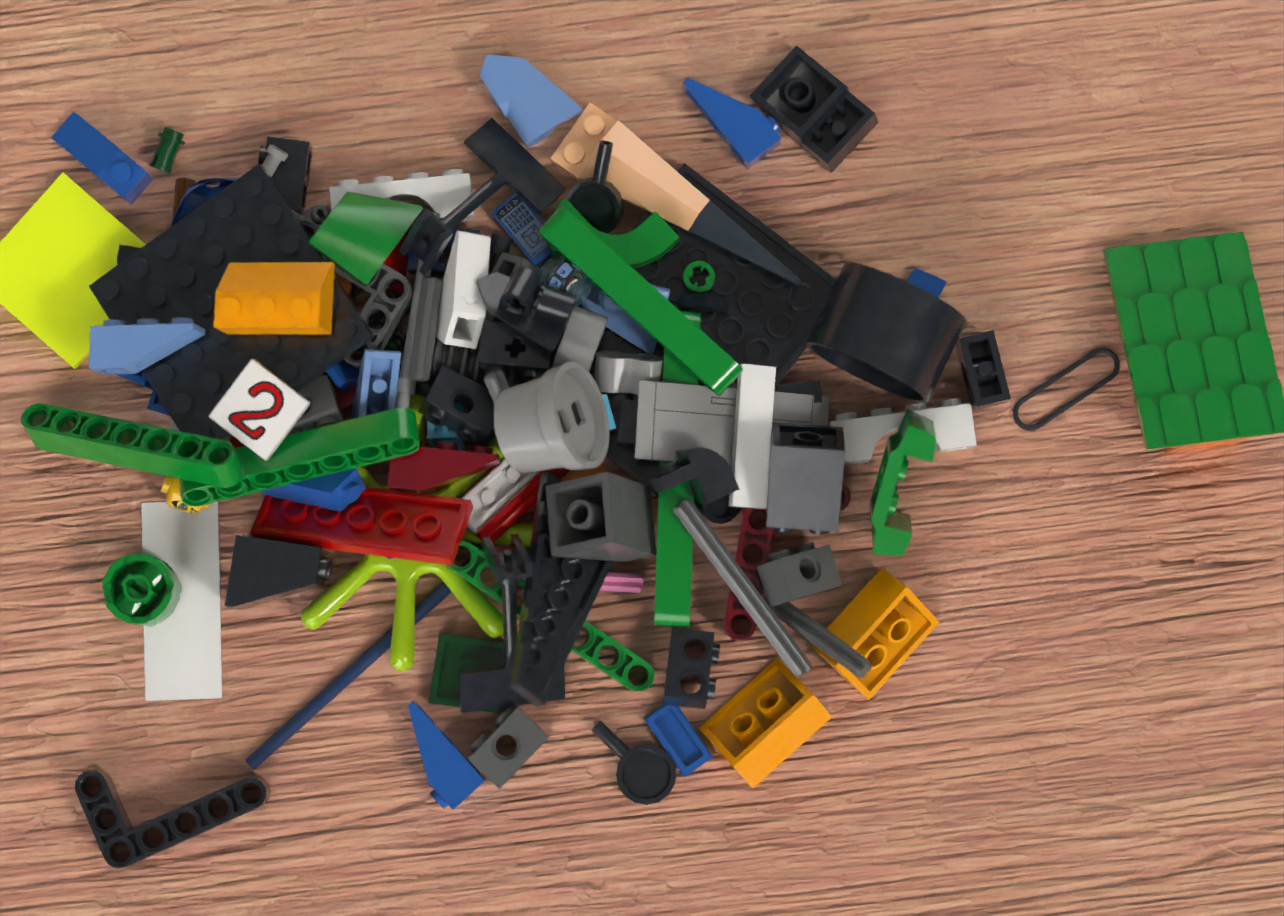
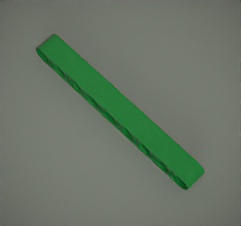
(673, 539)

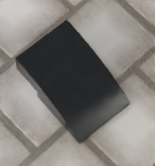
(814, 108)

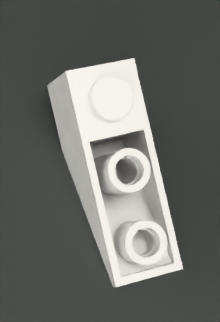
(461, 303)

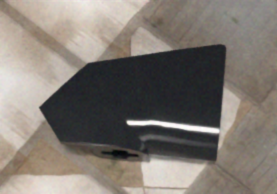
(527, 305)

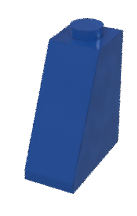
(327, 491)

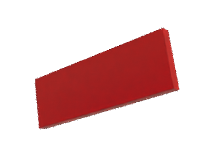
(375, 524)

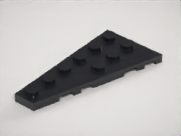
(552, 608)

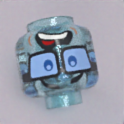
(566, 277)

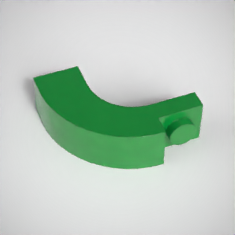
(639, 246)

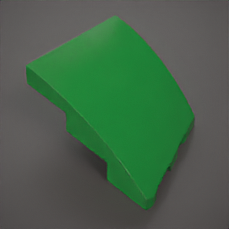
(363, 233)

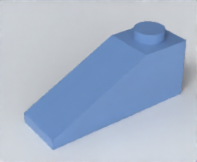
(376, 383)

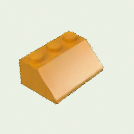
(275, 299)
(884, 627)
(765, 722)

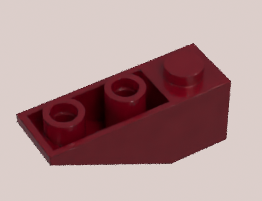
(439, 467)

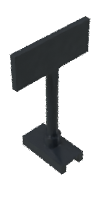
(511, 166)
(491, 686)

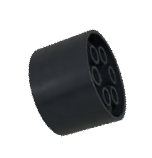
(886, 332)

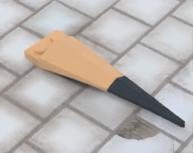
(656, 186)

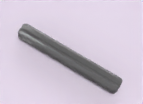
(822, 638)

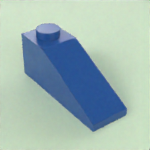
(739, 125)
(102, 158)
(445, 765)

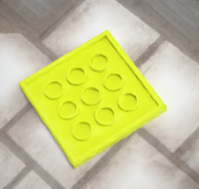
(52, 261)

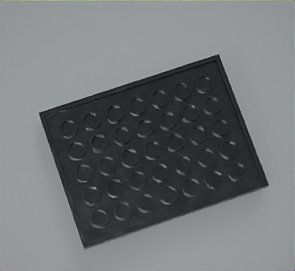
(765, 314)

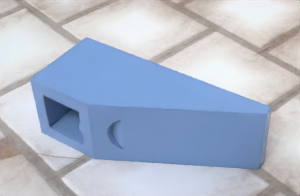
(131, 348)

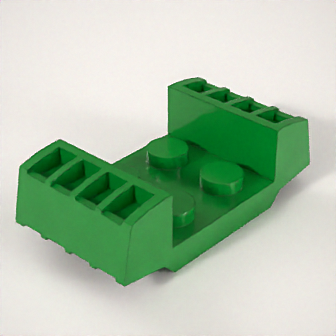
(891, 528)

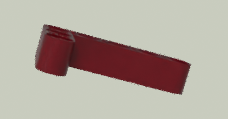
(762, 540)

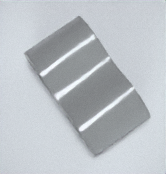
(581, 338)
(622, 371)

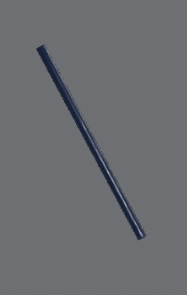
(342, 681)

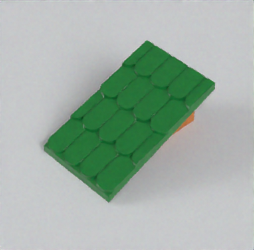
(1195, 342)

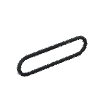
(1057, 377)

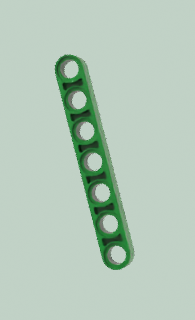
(640, 300)
(133, 445)
(316, 454)
(595, 638)

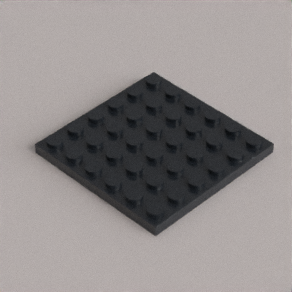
(179, 279)

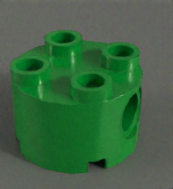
(141, 589)

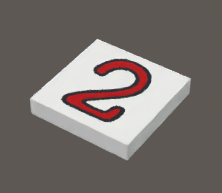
(259, 409)

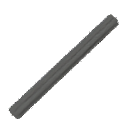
(742, 587)

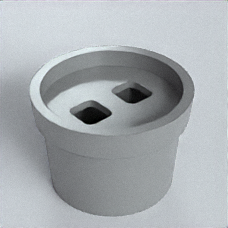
(553, 421)

